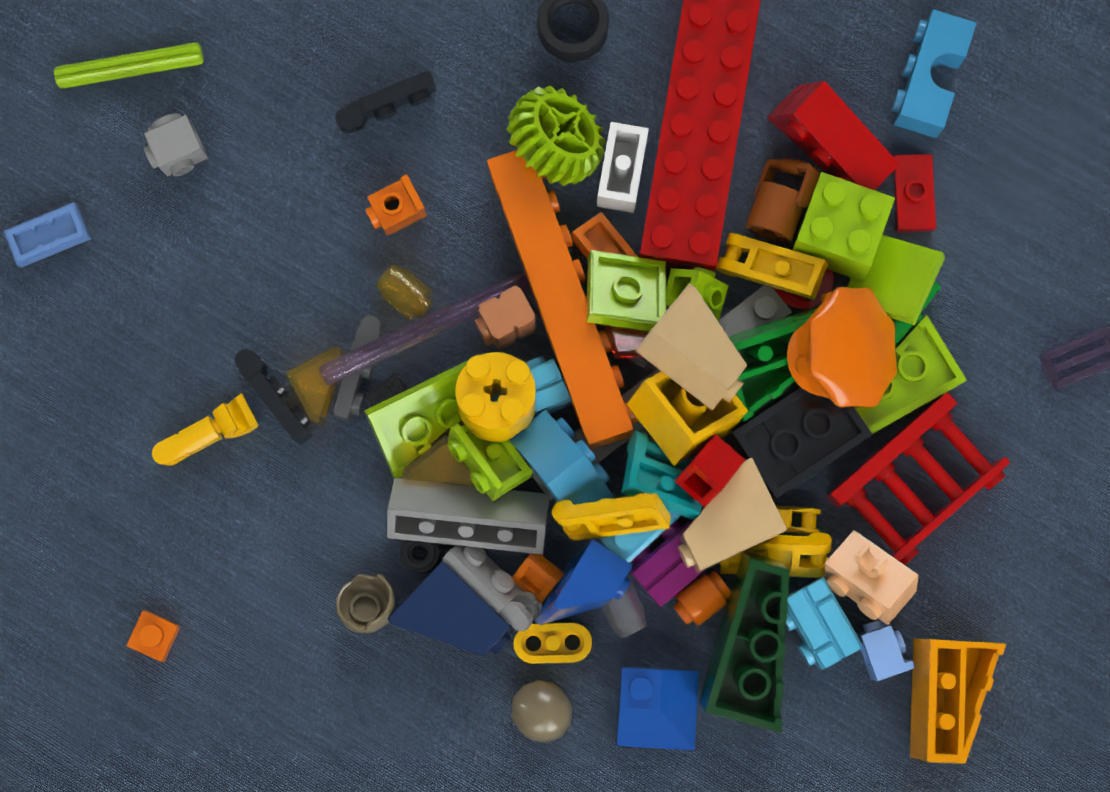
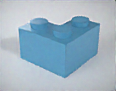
(560, 461)

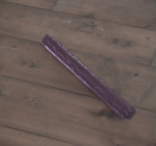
(416, 332)

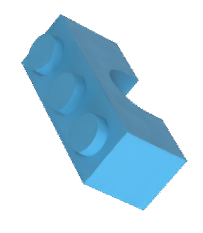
(922, 104)

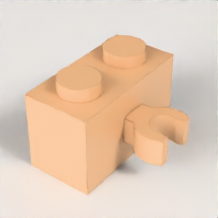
(870, 578)

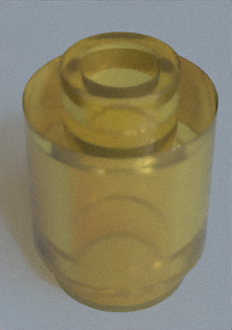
(405, 292)

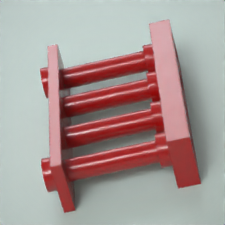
(910, 443)

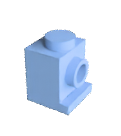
(883, 650)

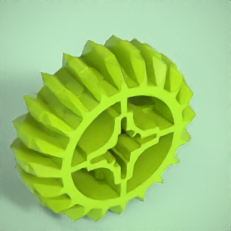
(556, 135)

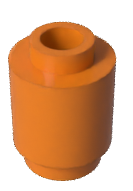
(702, 598)

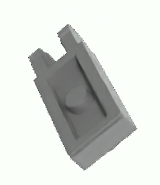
(493, 586)

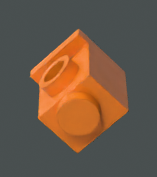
(408, 211)

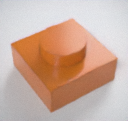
(537, 576)
(153, 636)

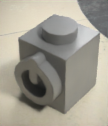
(174, 145)

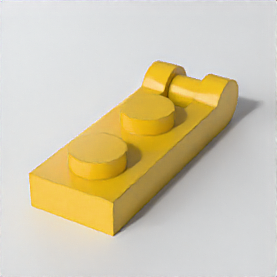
(772, 266)
(612, 516)
(788, 551)

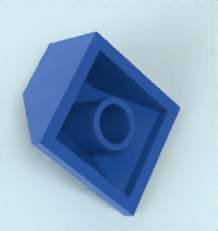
(588, 583)
(657, 708)

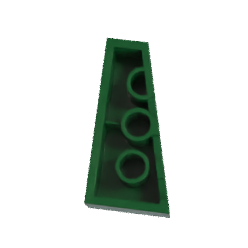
(750, 647)

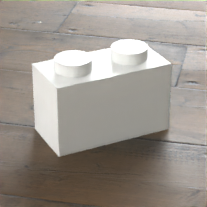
(622, 167)

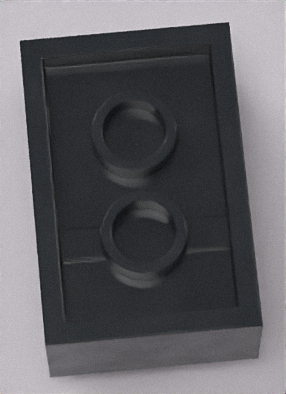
(797, 438)

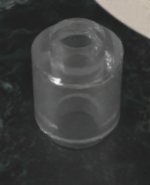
(625, 614)

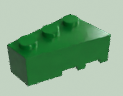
(766, 360)

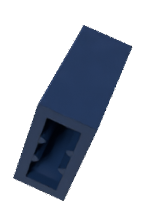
(453, 614)

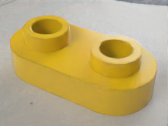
(553, 643)

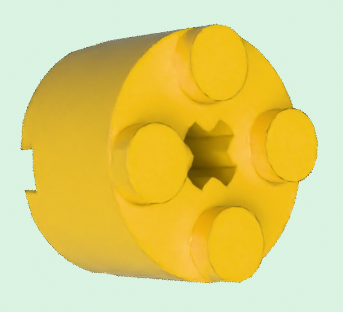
(489, 375)

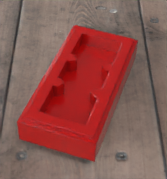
(914, 193)

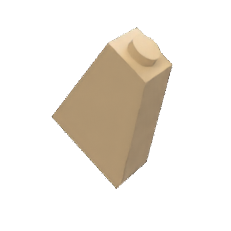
(694, 350)
(732, 521)

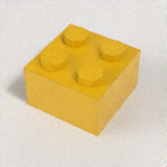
(679, 419)

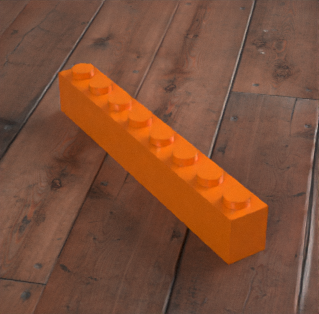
(561, 301)

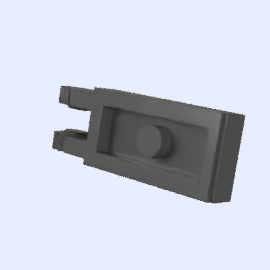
(350, 399)

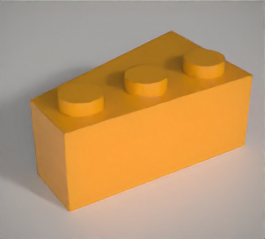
(948, 696)

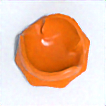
(845, 349)

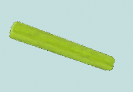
(128, 65)

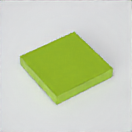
(901, 277)
(625, 290)

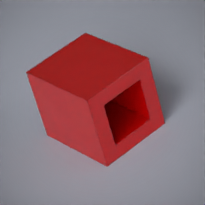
(710, 470)

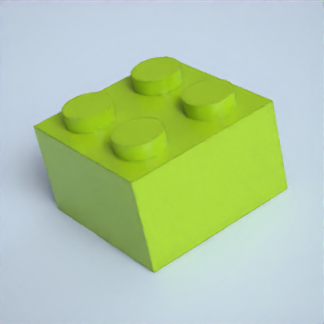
(844, 225)

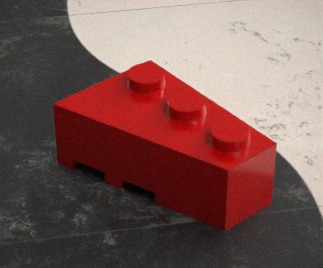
(833, 135)

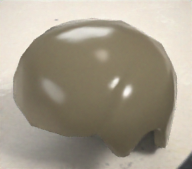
(365, 603)
(541, 711)

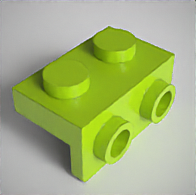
(493, 465)

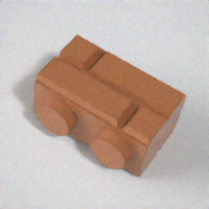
(506, 319)

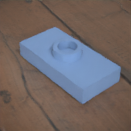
(47, 235)

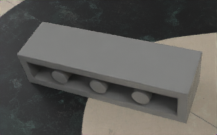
(466, 517)

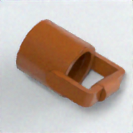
(778, 207)

